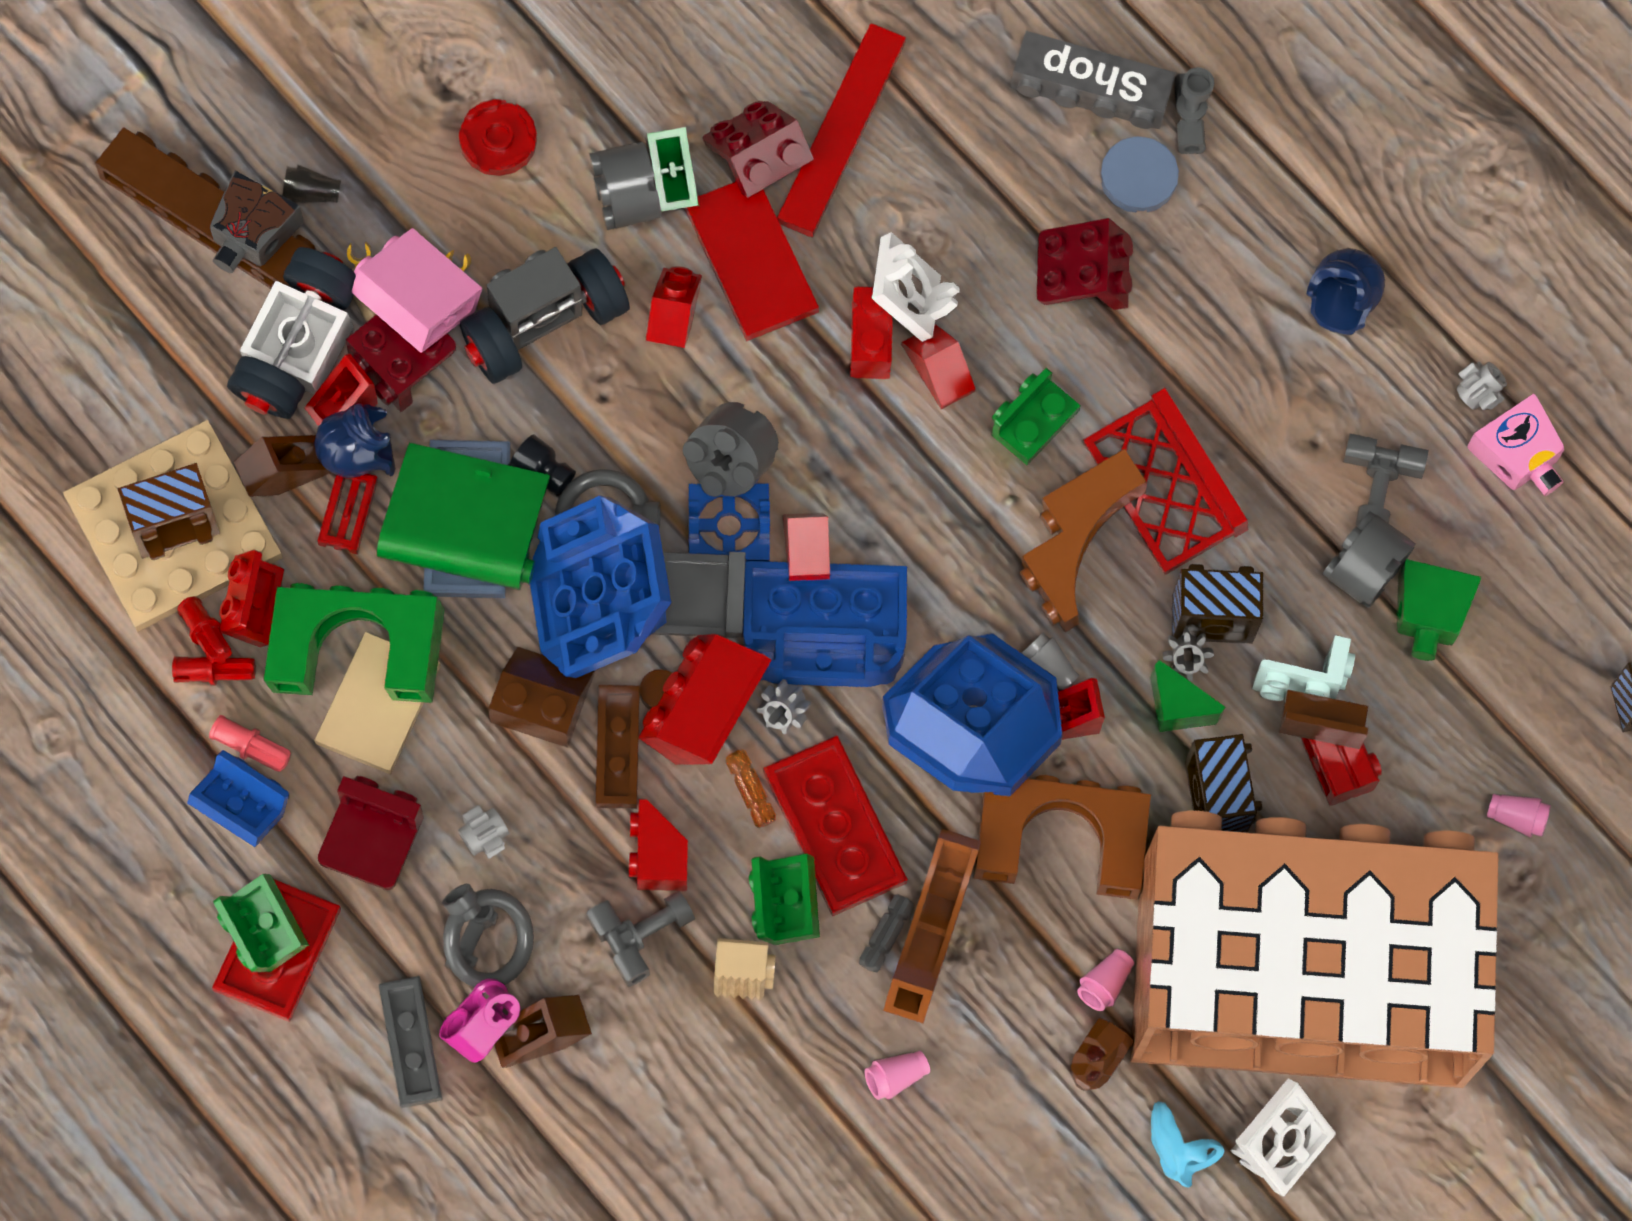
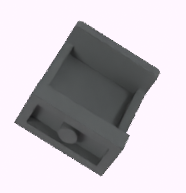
(705, 594)

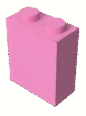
(415, 289)

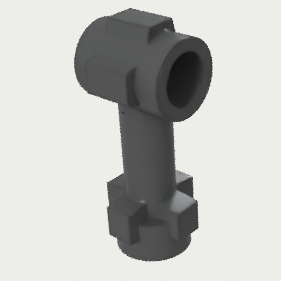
(485, 919)

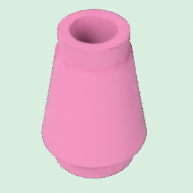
(1520, 813)
(1104, 982)
(894, 1074)

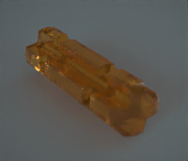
(750, 788)

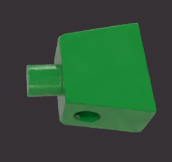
(1432, 605)

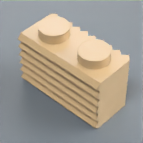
(743, 968)

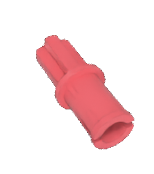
(250, 743)

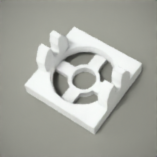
(899, 262)
(1304, 1149)

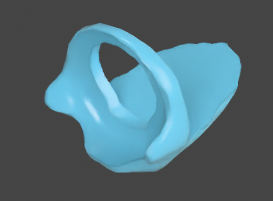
(1176, 1158)

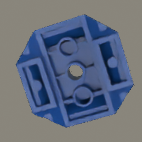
(597, 585)
(982, 745)

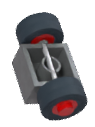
(536, 302)

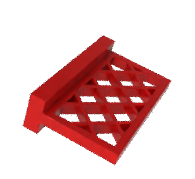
(1200, 473)

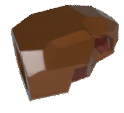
(1099, 1055)

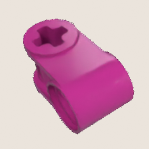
(478, 1022)

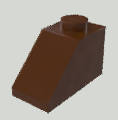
(279, 465)
(543, 1029)

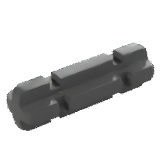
(886, 933)

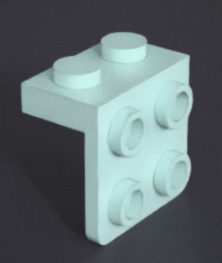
(1276, 678)

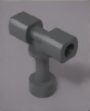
(1191, 98)
(1383, 466)
(627, 938)

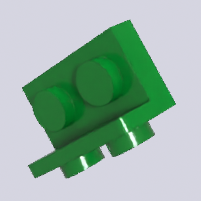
(1033, 416)

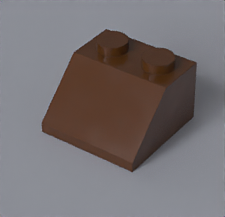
(538, 698)

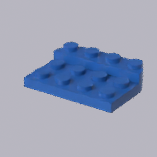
(827, 629)

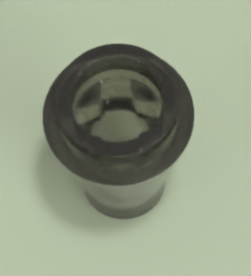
(309, 186)

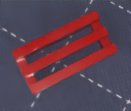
(339, 542)

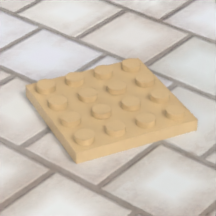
(157, 587)

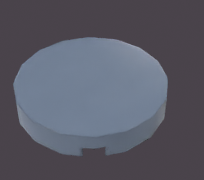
(1139, 174)

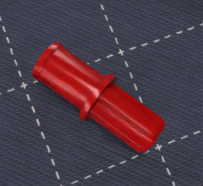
(204, 630)
(202, 670)

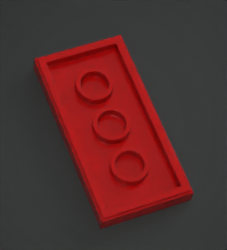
(752, 260)
(835, 825)

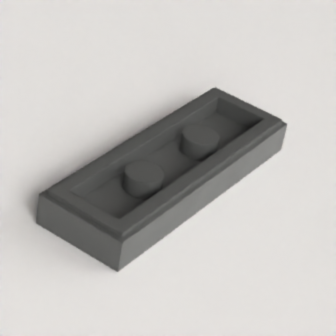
(410, 1042)

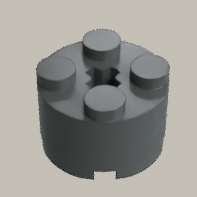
(625, 185)
(731, 450)
(1369, 559)

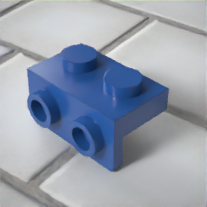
(240, 798)

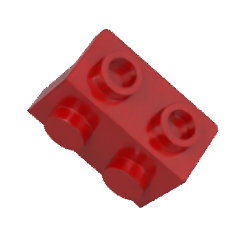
(250, 598)

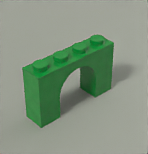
(309, 615)

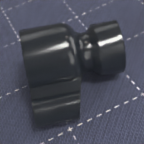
(540, 457)

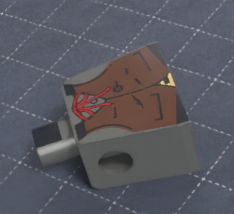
(251, 223)

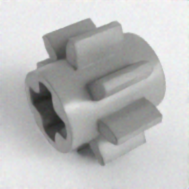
(1481, 386)
(1199, 653)
(784, 706)
(483, 831)

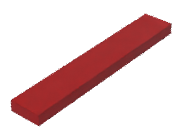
(841, 130)

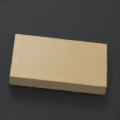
(363, 717)

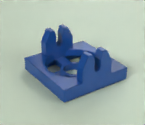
(759, 499)

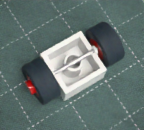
(295, 334)

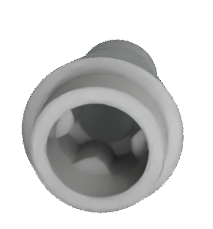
(1050, 657)

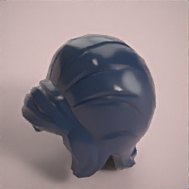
(1345, 290)
(351, 445)

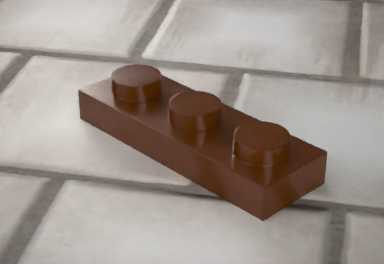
(617, 746)

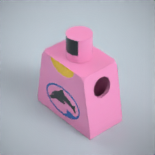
(1521, 447)

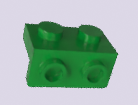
(784, 899)
(260, 925)

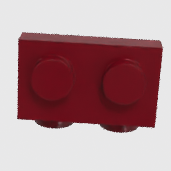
(759, 145)
(1085, 263)
(393, 361)
(371, 832)

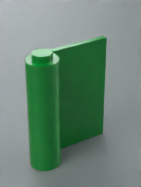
(463, 516)

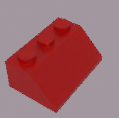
(703, 699)

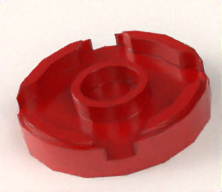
(498, 137)

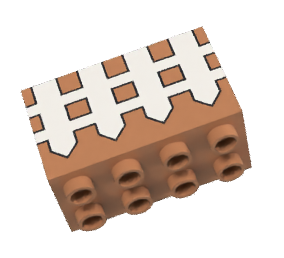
(1316, 952)

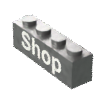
(1092, 80)

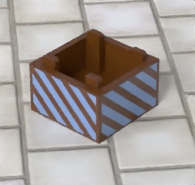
(169, 511)

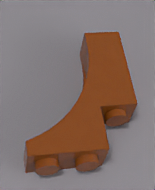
(1077, 515)
(932, 926)

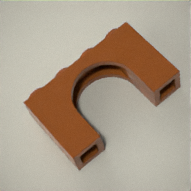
(1115, 815)

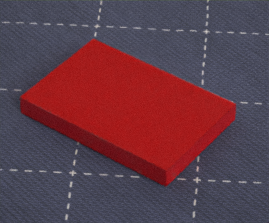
(282, 988)

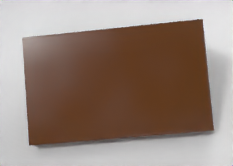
(1324, 719)

